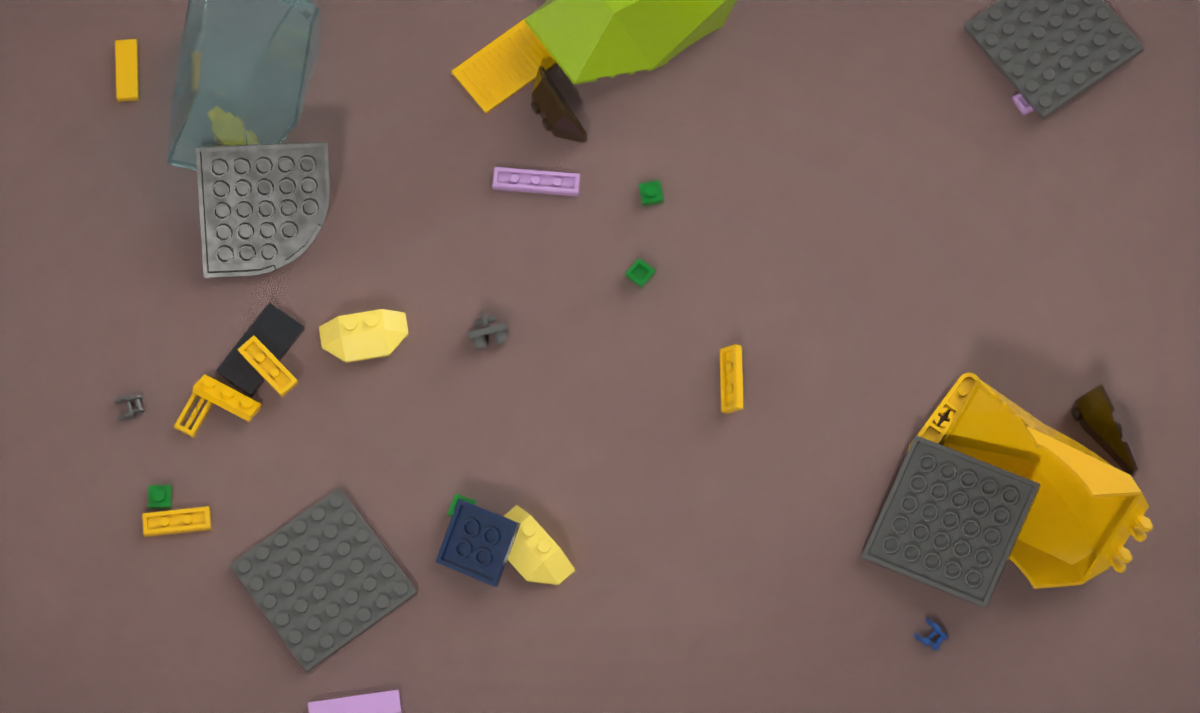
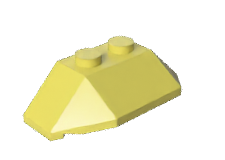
(364, 334)
(536, 553)

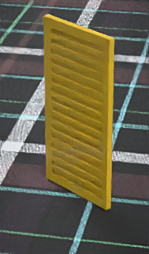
(503, 66)

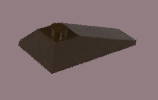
(1096, 418)

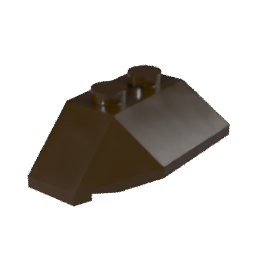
(554, 109)

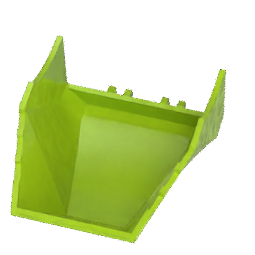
(622, 35)

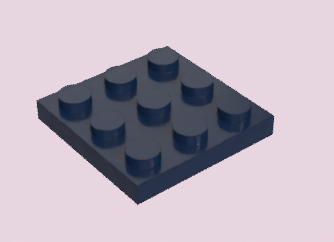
(478, 542)

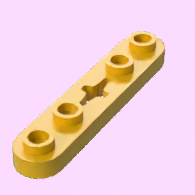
(953, 402)

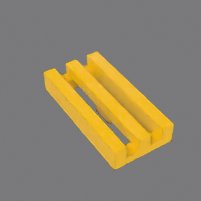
(200, 419)

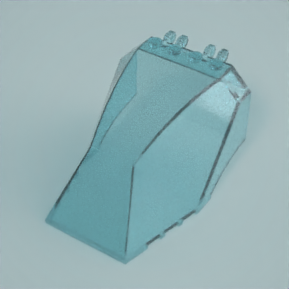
(241, 73)

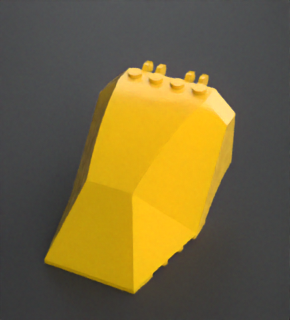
(1082, 503)

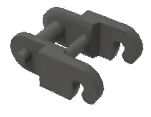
(131, 413)

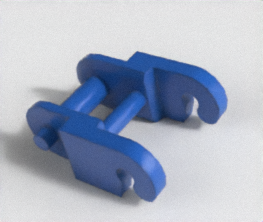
(927, 641)

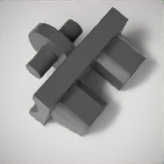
(498, 331)

